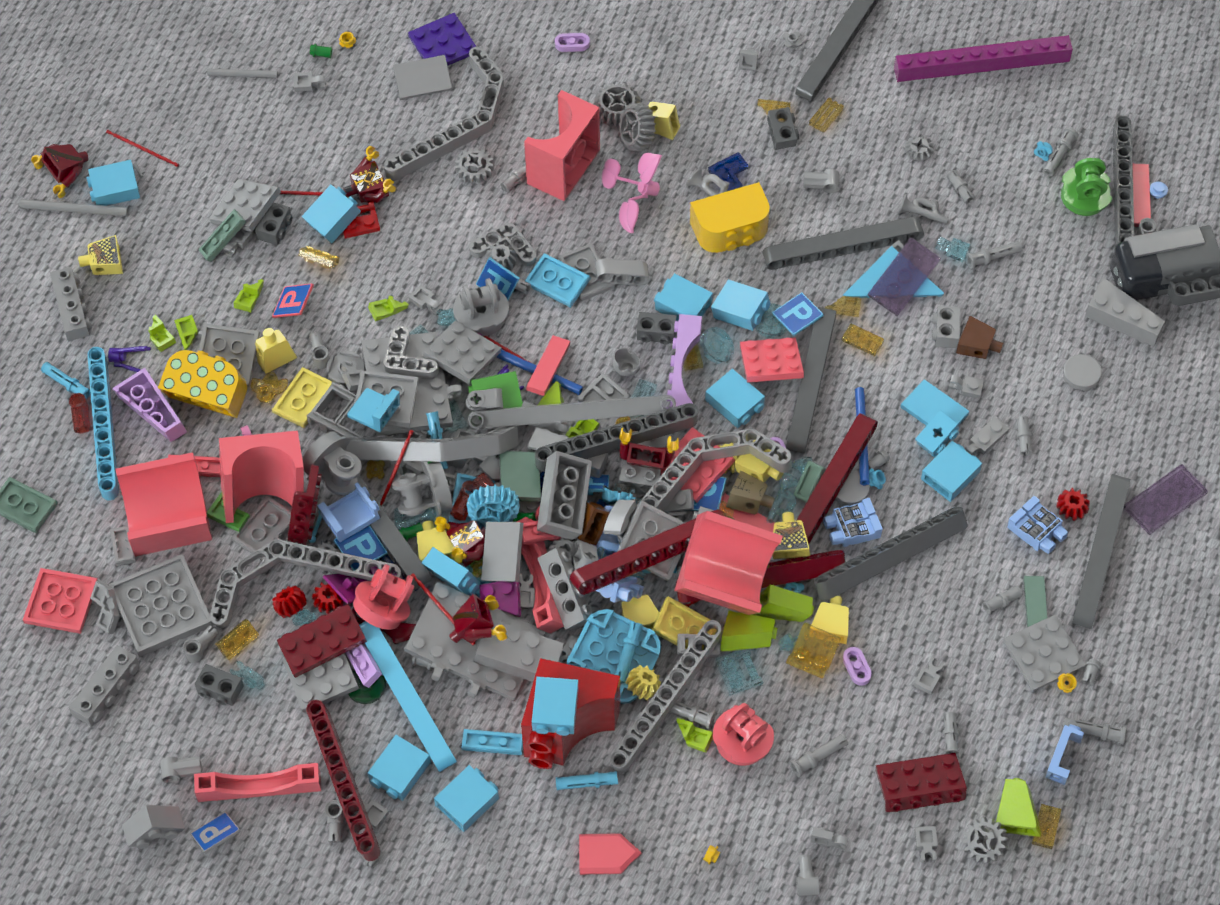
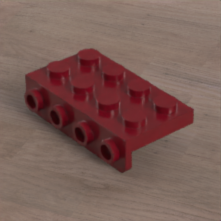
(302, 510)
(321, 640)
(921, 782)

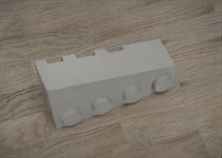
(1123, 313)

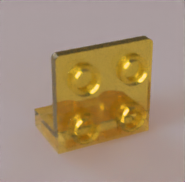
(814, 650)

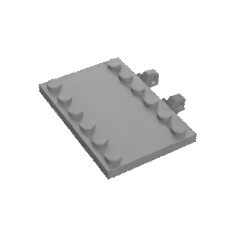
(431, 393)
(432, 643)

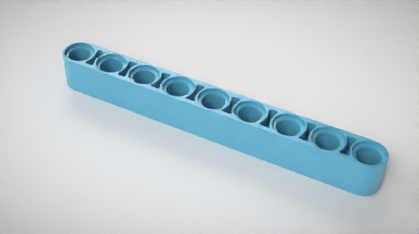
(104, 430)
(407, 697)

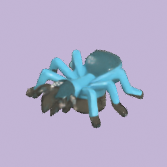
(620, 492)

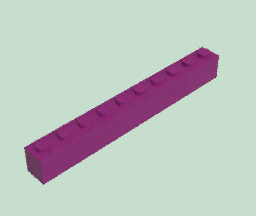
(983, 58)

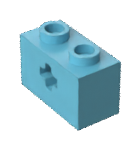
(939, 424)

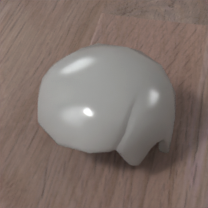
(626, 362)

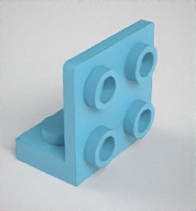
(374, 408)

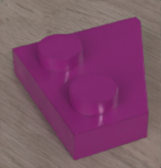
(506, 594)

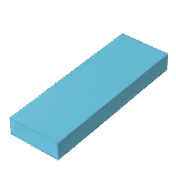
(492, 742)

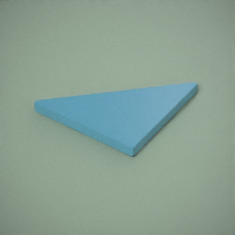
(871, 276)

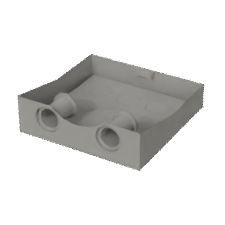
(161, 605)

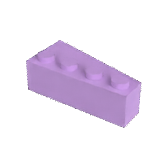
(148, 402)

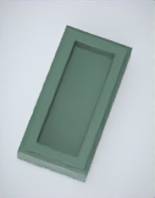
(809, 480)

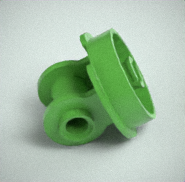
(1086, 187)

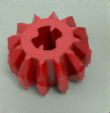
(1073, 504)
(289, 601)
(324, 603)

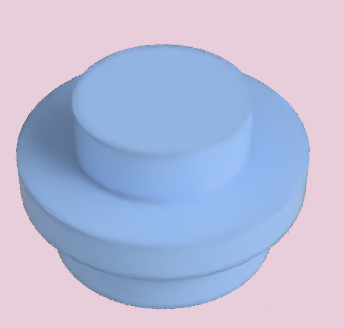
(1158, 190)

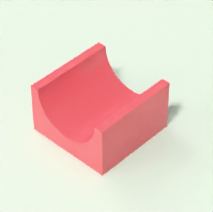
(561, 161)
(259, 467)
(164, 504)
(726, 562)

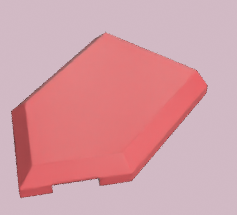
(605, 853)

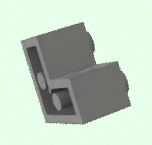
(153, 823)

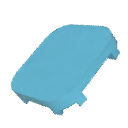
(602, 645)

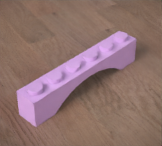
(687, 337)

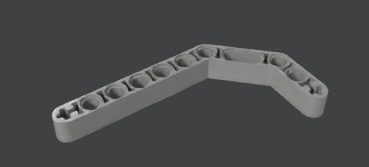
(463, 131)
(435, 450)
(777, 458)
(286, 556)

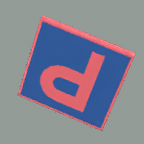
(292, 300)

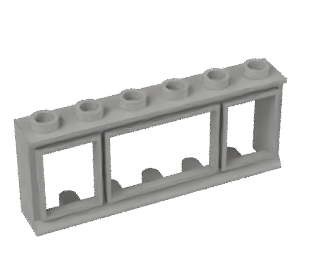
(327, 424)

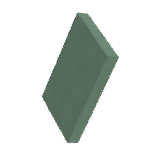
(520, 474)
(25, 505)

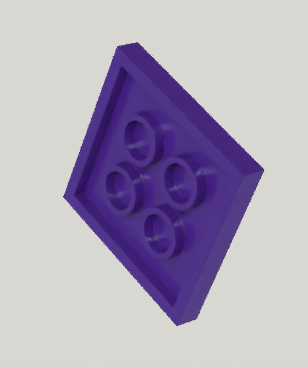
(441, 38)

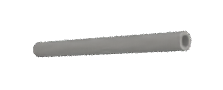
(73, 207)

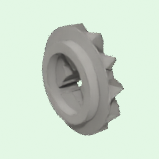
(925, 151)

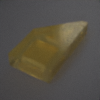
(772, 105)
(846, 306)

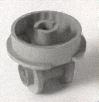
(481, 299)
(335, 464)
(438, 492)

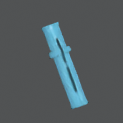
(71, 384)
(435, 430)
(630, 645)
(590, 780)

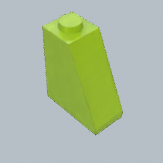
(785, 604)
(747, 632)
(1017, 809)

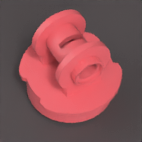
(384, 599)
(742, 722)

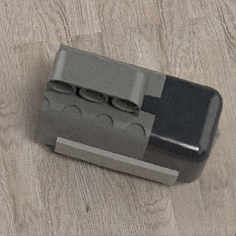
(1169, 264)

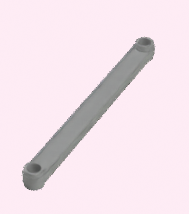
(570, 411)

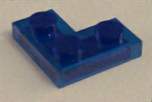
(728, 168)

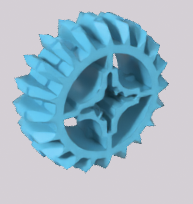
(493, 504)

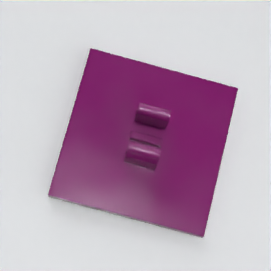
(343, 585)

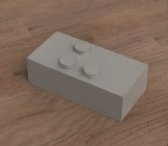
(564, 495)
(518, 653)

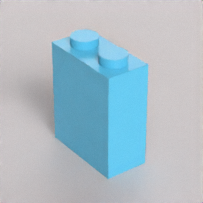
(113, 183)
(331, 213)
(682, 298)
(740, 305)
(735, 398)
(951, 470)
(451, 572)
(555, 705)
(398, 768)
(467, 797)

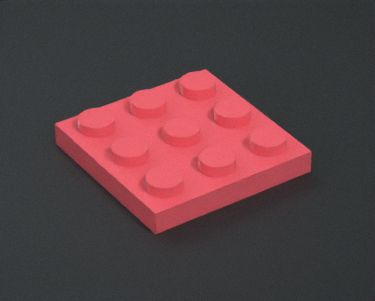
(771, 359)
(706, 473)
(60, 600)

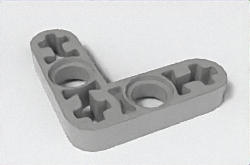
(510, 239)
(400, 358)

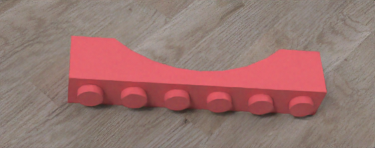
(544, 610)
(294, 780)

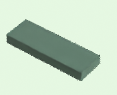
(222, 235)
(1035, 599)

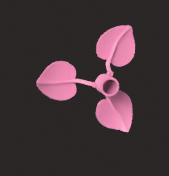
(647, 167)

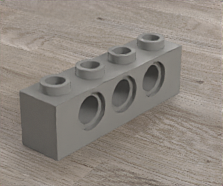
(557, 582)

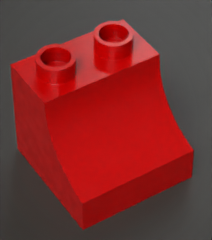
(596, 712)

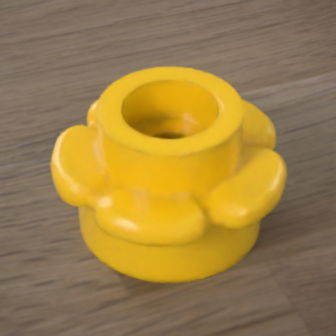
(347, 40)
(1071, 682)
(711, 854)

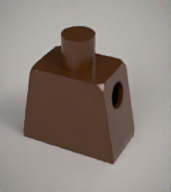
(978, 339)
(594, 522)

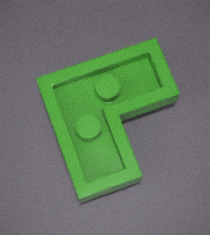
(216, 513)

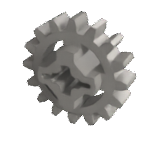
(474, 164)
(977, 843)

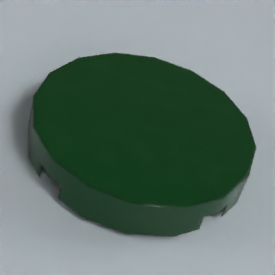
(368, 695)

